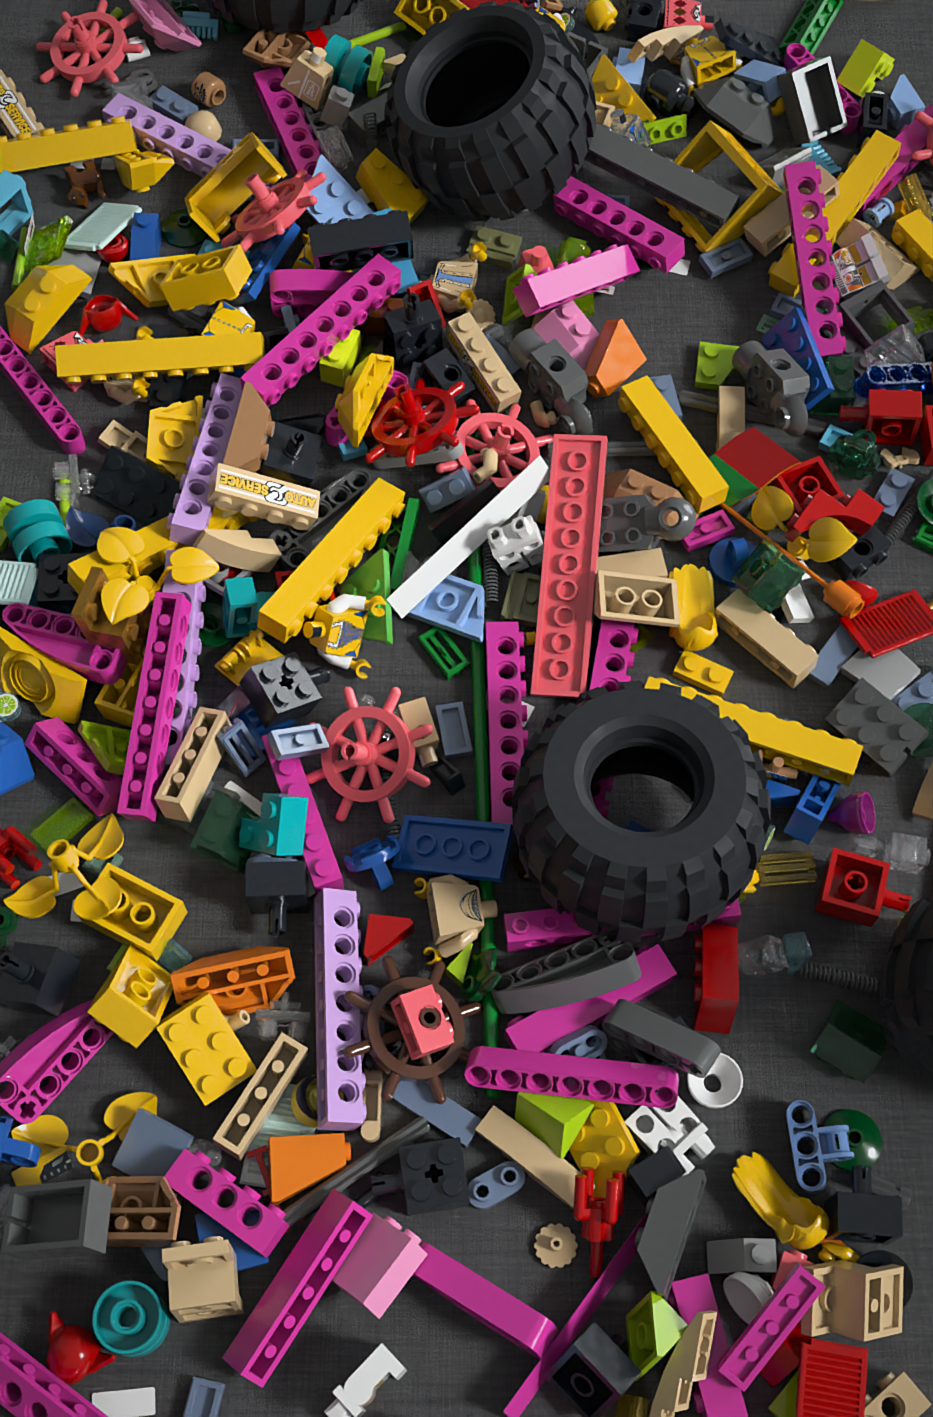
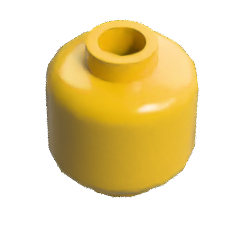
(600, 14)

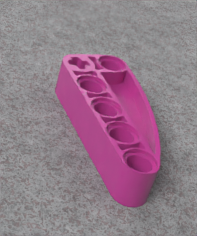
(304, 289)
(63, 641)
(42, 1057)
(486, 1302)

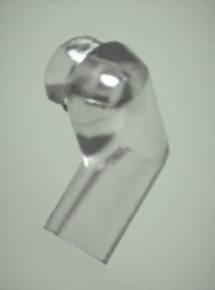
(207, 1148)

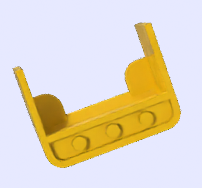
(224, 187)

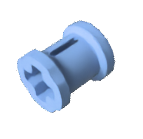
(878, 212)

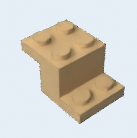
(202, 1280)
(856, 1301)

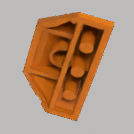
(236, 979)

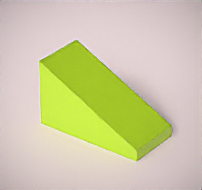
(457, 968)

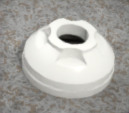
(731, 1084)
(746, 1294)

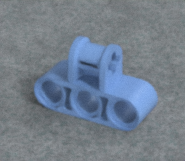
(825, 1146)

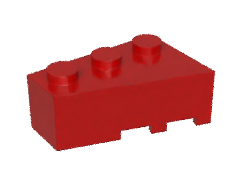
(716, 978)

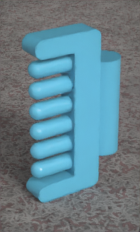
(202, 21)
(818, 154)

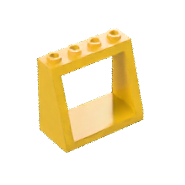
(697, 155)

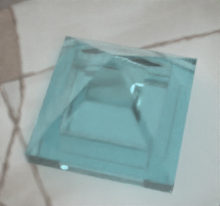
(175, 956)

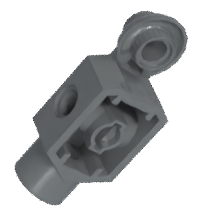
(555, 379)
(774, 385)
(637, 523)

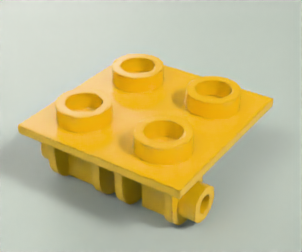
(246, 653)

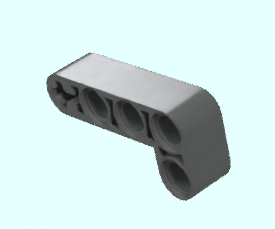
(660, 1037)

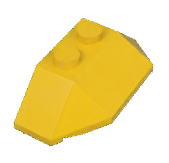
(141, 169)
(42, 302)
(363, 394)

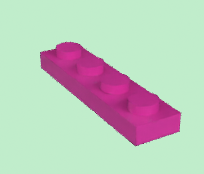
(770, 1327)

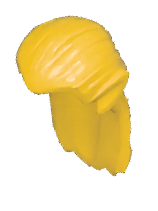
(696, 608)
(791, 1216)

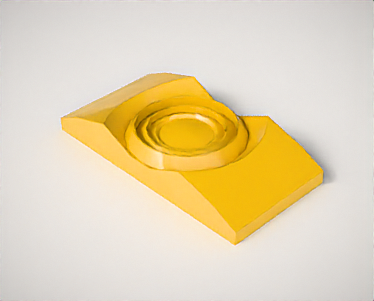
(40, 679)

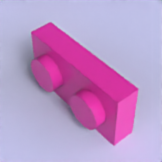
(709, 530)

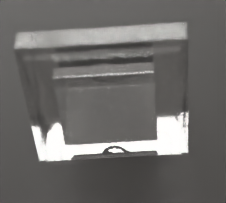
(864, 845)

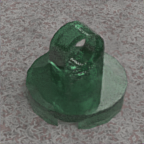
(855, 455)

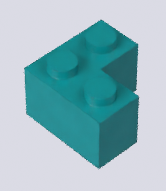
(241, 606)
(280, 827)

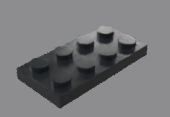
(136, 486)

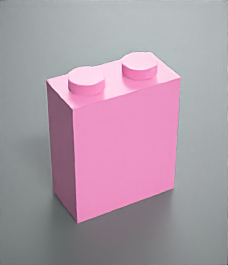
(379, 1264)

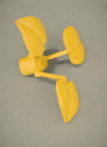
(827, 535)
(127, 599)
(96, 902)
(52, 1133)

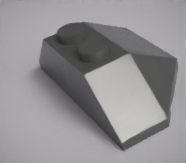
(738, 109)
(668, 1227)

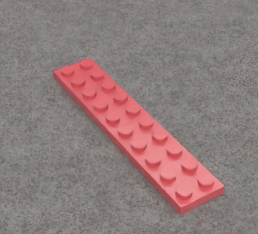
(569, 566)

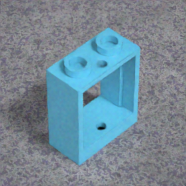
(20, 210)

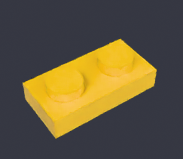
(703, 673)

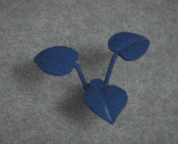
(85, 527)

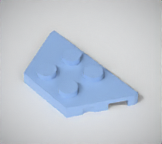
(335, 197)
(455, 607)

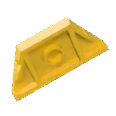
(614, 90)
(145, 276)
(172, 435)
(604, 1144)

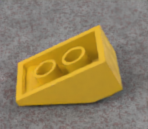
(132, 997)

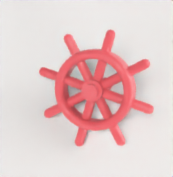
(89, 47)
(272, 208)
(506, 427)
(369, 755)

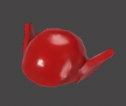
(104, 314)
(73, 1351)

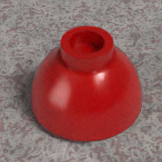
(114, 250)
(867, 593)

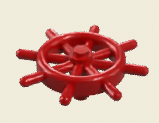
(416, 421)

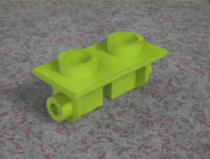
(667, 128)

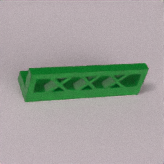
(811, 24)
(406, 533)

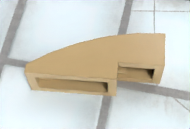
(238, 549)

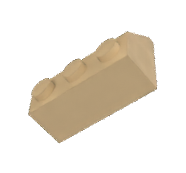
(896, 263)
(636, 598)

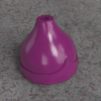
(855, 813)

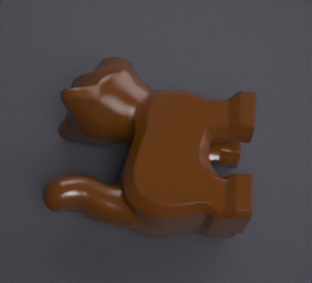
(83, 183)

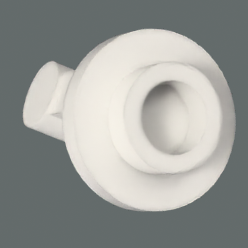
(136, 56)

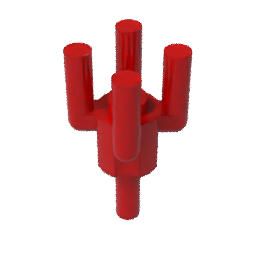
(12, 844)
(598, 1213)

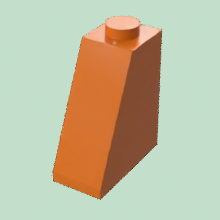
(612, 358)
(303, 1162)

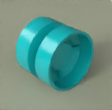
(349, 65)
(36, 530)
(131, 1319)

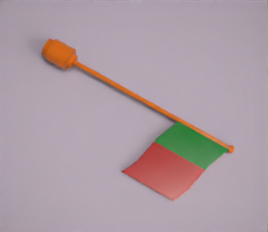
(749, 465)

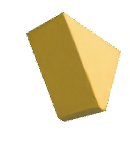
(900, 210)

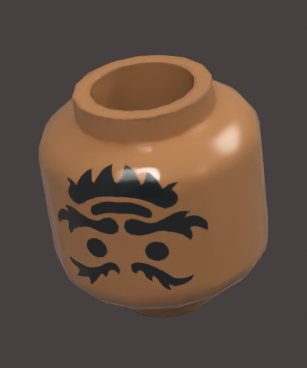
(208, 89)

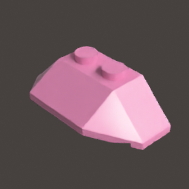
(164, 25)
(569, 328)

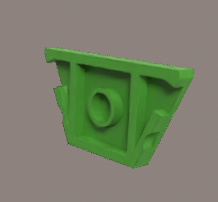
(370, 581)

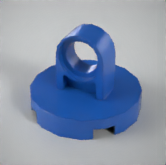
(727, 558)
(372, 856)
(14, 1150)

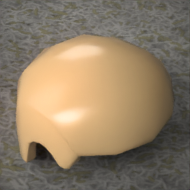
(204, 124)

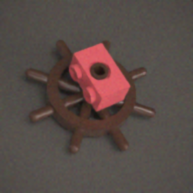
(425, 1023)

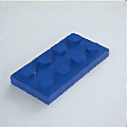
(263, 262)
(796, 339)
(453, 847)

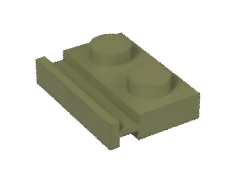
(501, 246)
(522, 599)

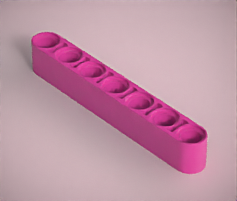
(40, 397)
(572, 1076)

